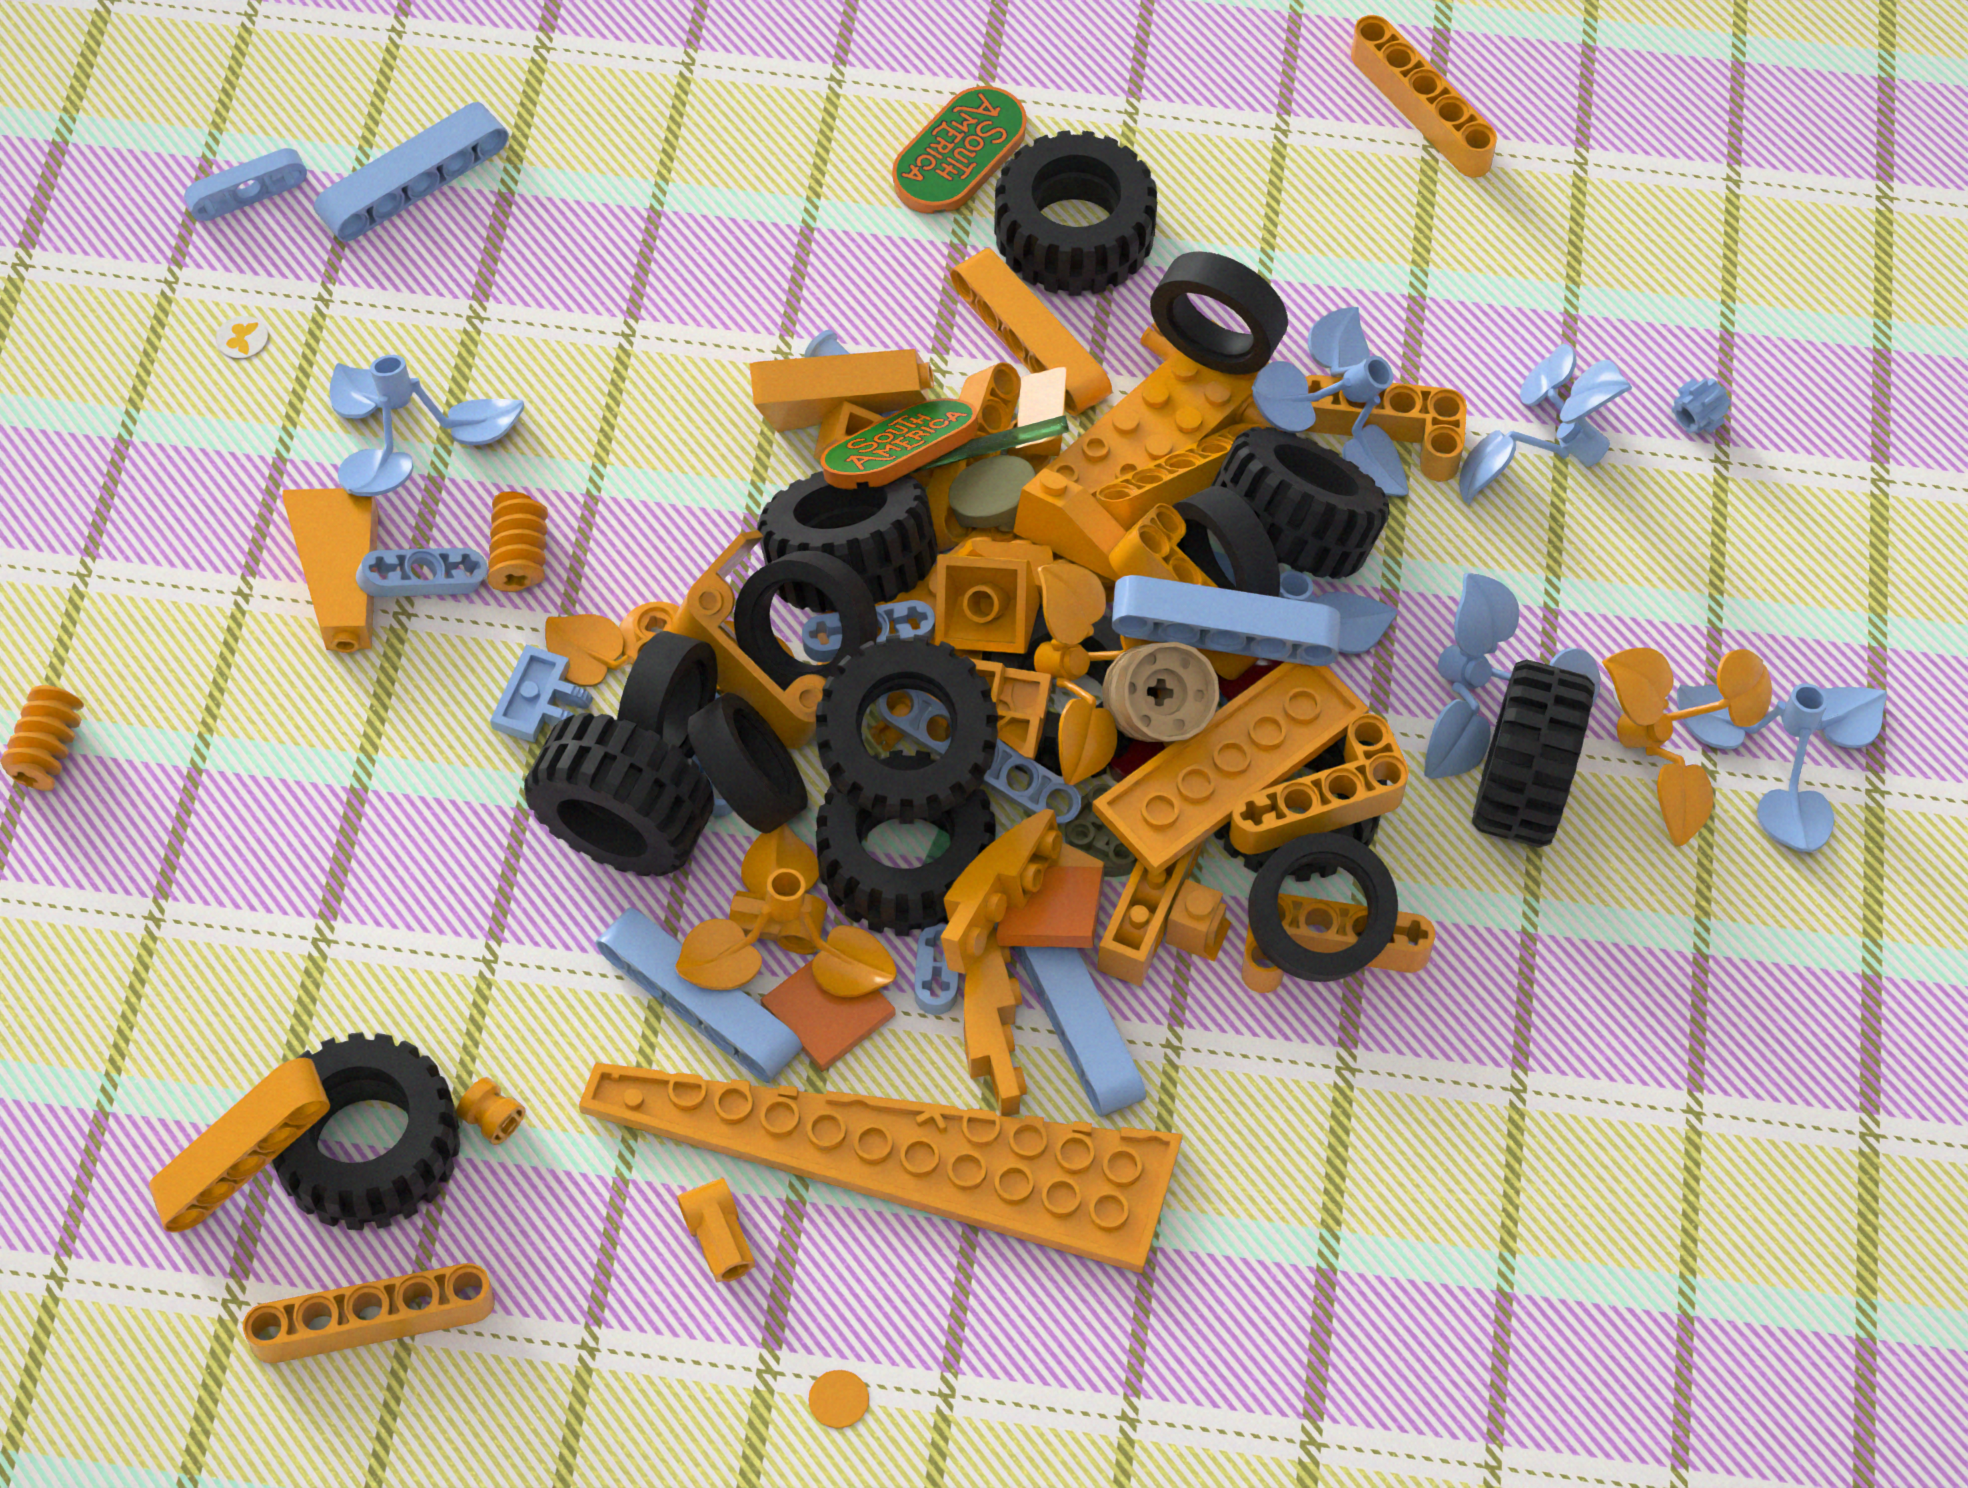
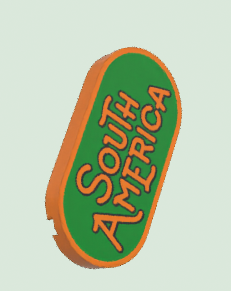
(959, 149)
(900, 443)

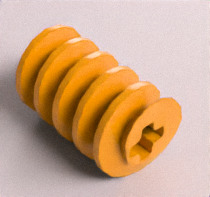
(517, 542)
(40, 735)

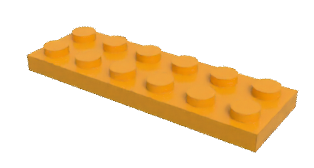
(1242, 750)

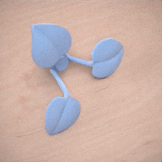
(1336, 344)
(388, 386)
(1577, 436)
(1483, 617)
(1361, 618)
(1848, 718)

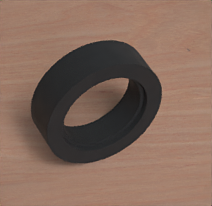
(1236, 288)
(1238, 533)
(829, 575)
(669, 685)
(747, 763)
(1363, 866)

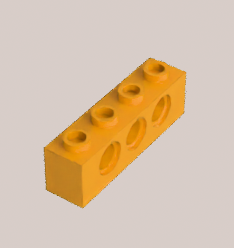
(1143, 918)

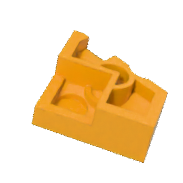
(1020, 702)

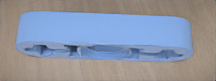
(207, 196)
(406, 584)
(896, 612)

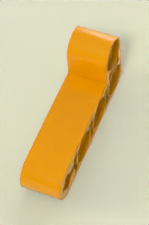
(1418, 423)
(1152, 552)
(1263, 819)
(1341, 923)

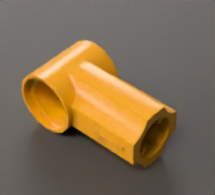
(789, 935)
(713, 1220)

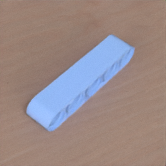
(411, 171)
(1226, 620)
(1040, 779)
(723, 1016)
(1083, 1027)

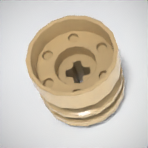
(1186, 692)

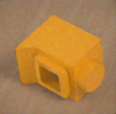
(1198, 921)

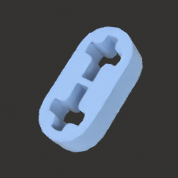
(927, 968)

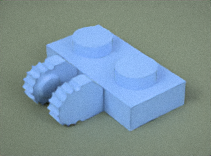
(531, 693)

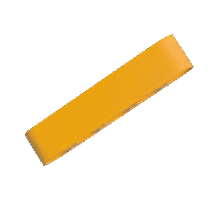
(1423, 96)
(1029, 328)
(995, 398)
(1168, 478)
(239, 1145)
(347, 1303)

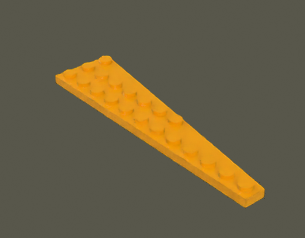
(1015, 1176)

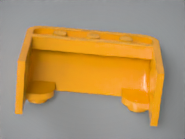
(703, 618)

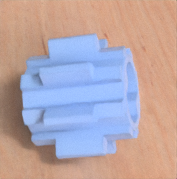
(1701, 405)

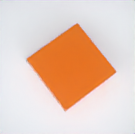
(1059, 913)
(825, 1022)

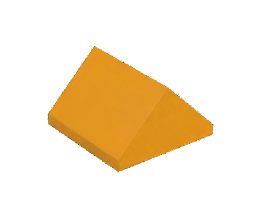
(985, 603)

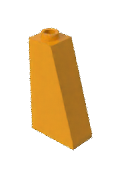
(807, 389)
(332, 539)

